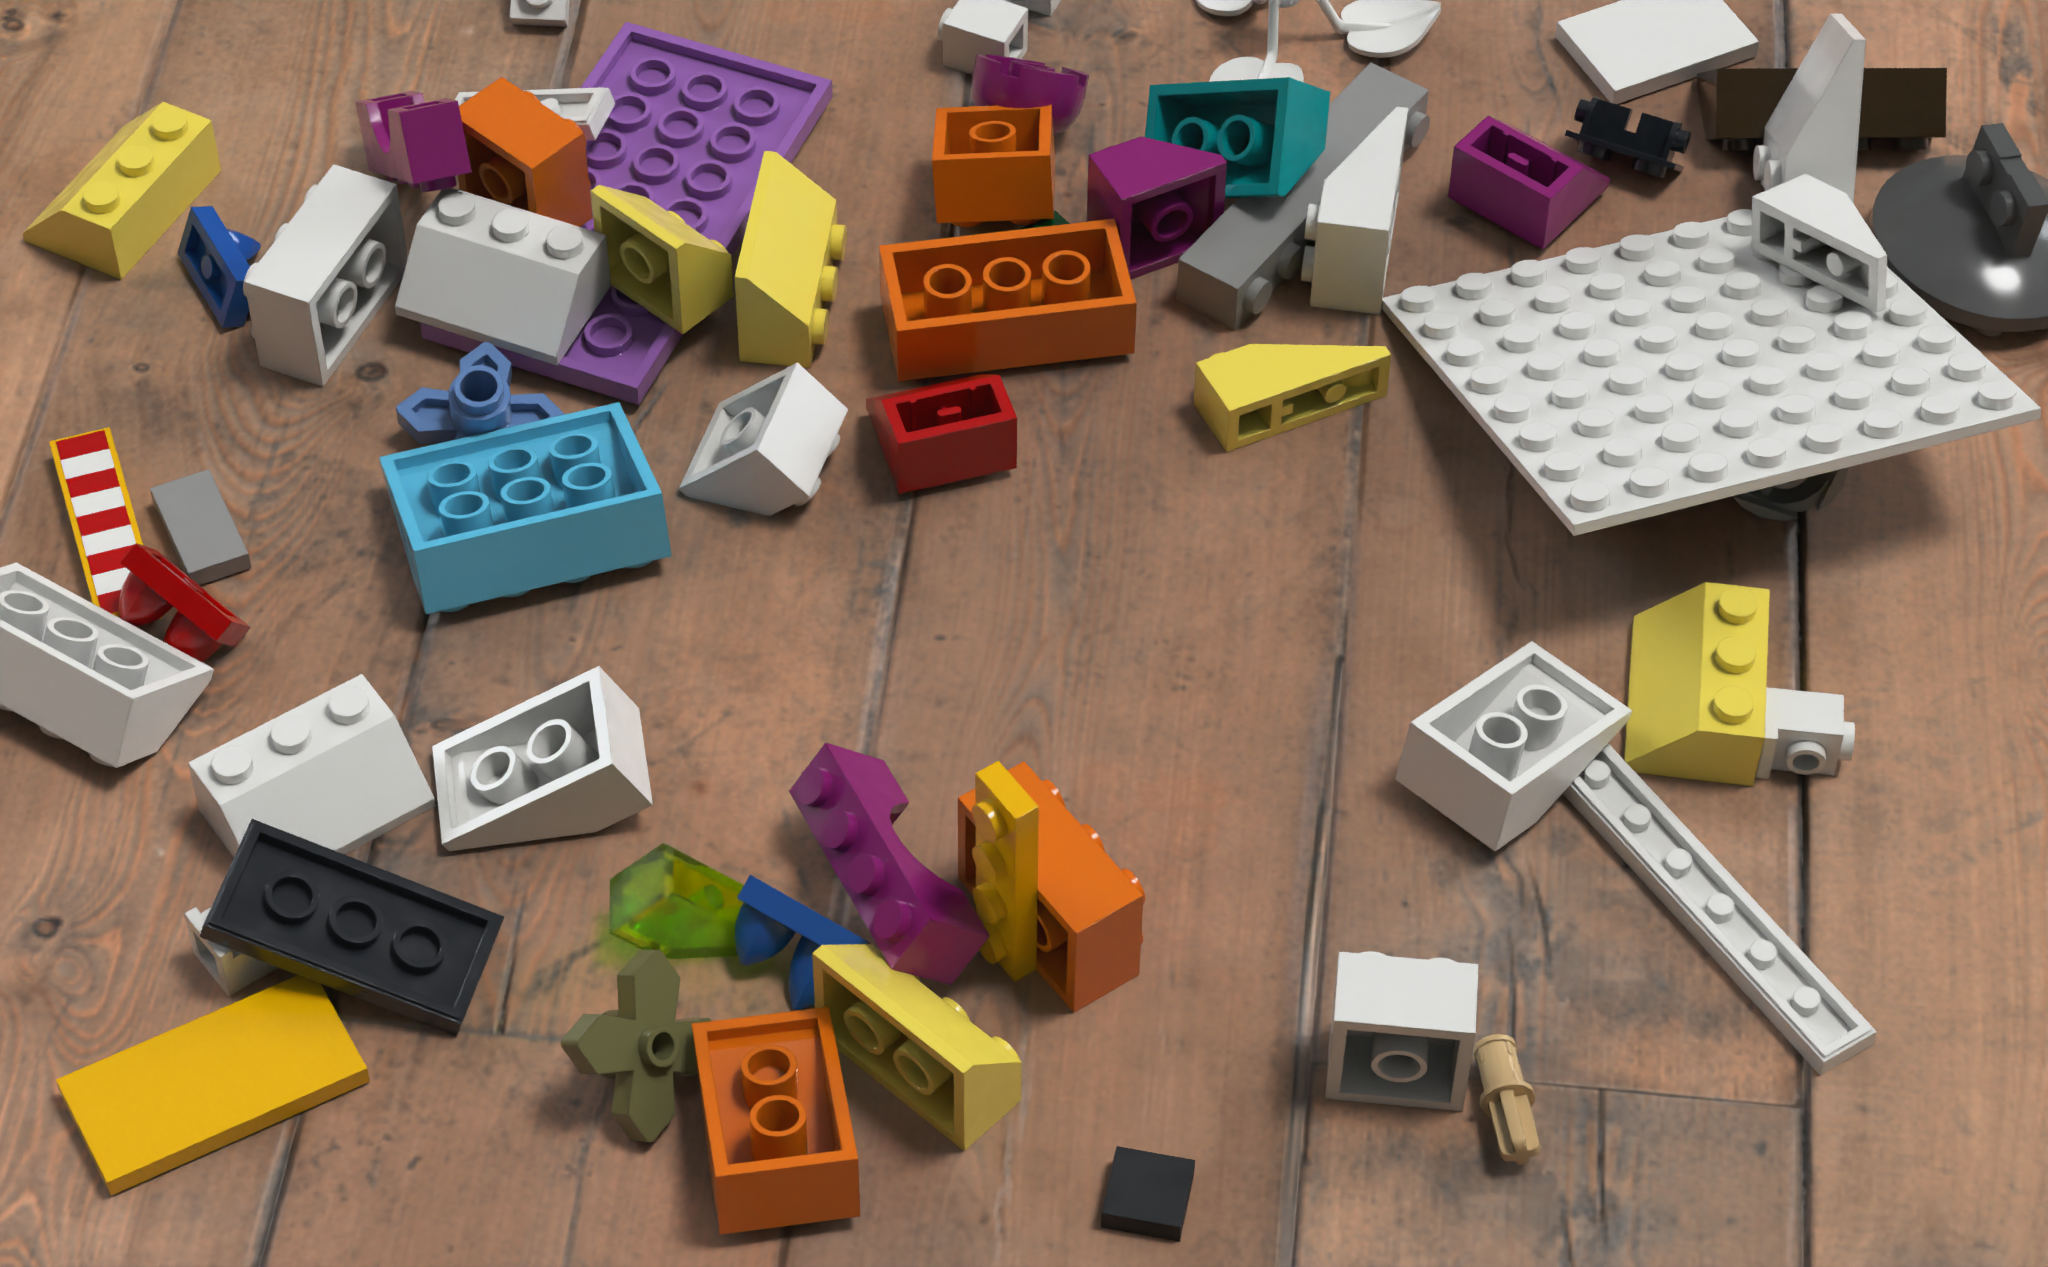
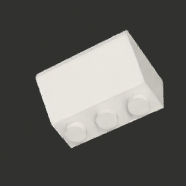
(503, 275)
(319, 772)

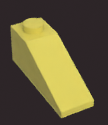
(1284, 386)

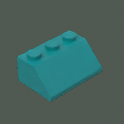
(1260, 127)

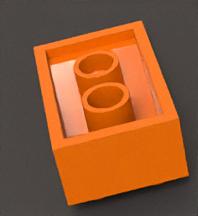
(776, 1120)

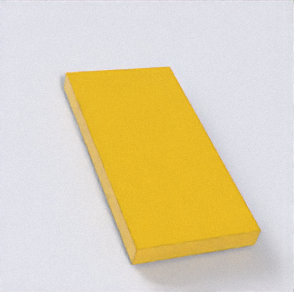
(211, 1082)

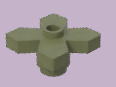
(638, 1045)

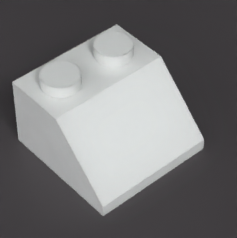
(767, 445)

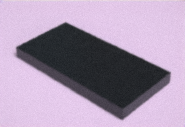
(352, 927)

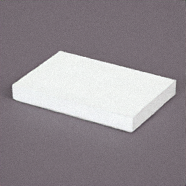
(1654, 43)

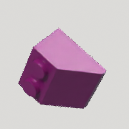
(1158, 197)

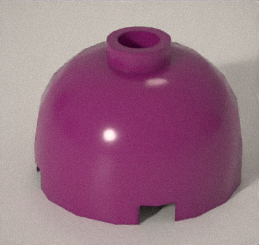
(1029, 84)

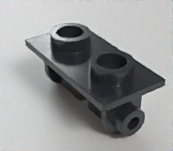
(1606, 131)

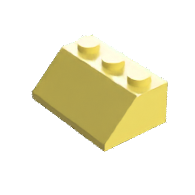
(130, 191)
(787, 267)
(1699, 685)
(916, 1042)

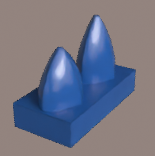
(218, 263)
(770, 922)

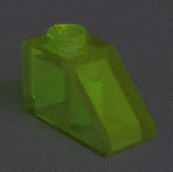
(675, 906)

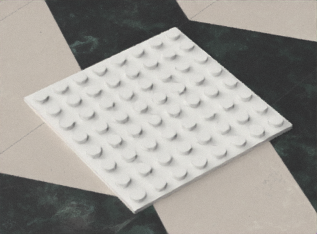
(1694, 371)

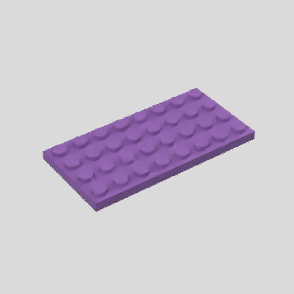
(693, 142)

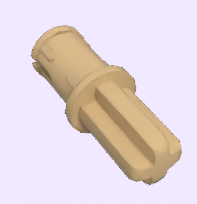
(1507, 1098)

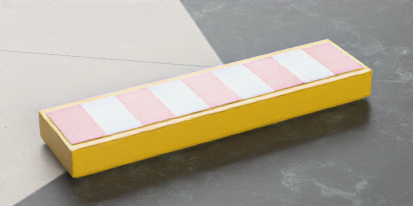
(97, 511)

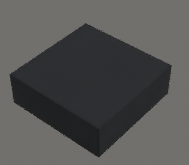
(1148, 1193)

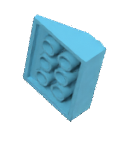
(526, 508)

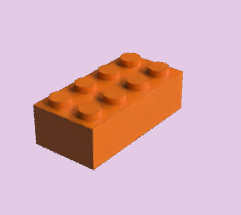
(1007, 299)

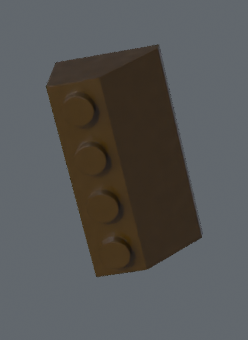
(1894, 105)

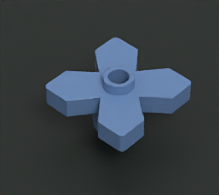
(475, 402)

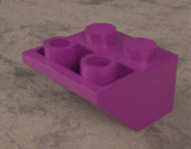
(1521, 181)

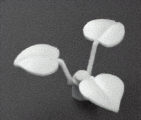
(1372, 28)

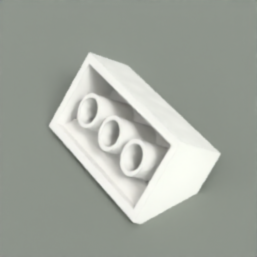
(89, 671)

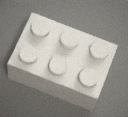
(326, 275)

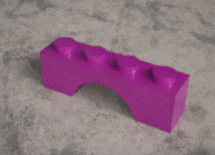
(414, 140)
(911, 912)

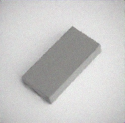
(200, 527)

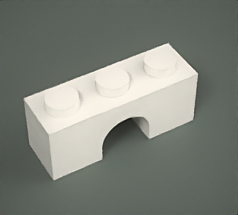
(987, 28)

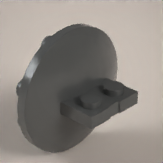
(1971, 235)

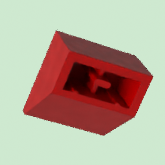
(946, 431)

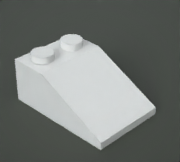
(1818, 114)
(1356, 222)
(1508, 744)
(544, 768)

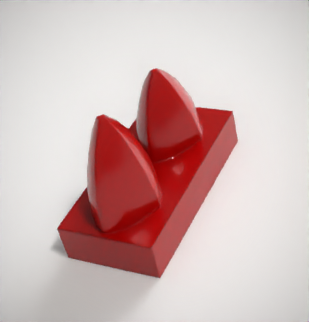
(157, 586)

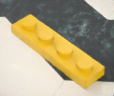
(1006, 870)

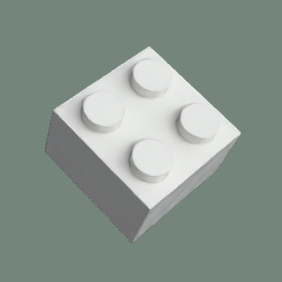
(1402, 1030)

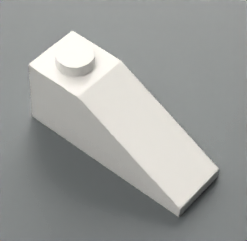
(1821, 238)

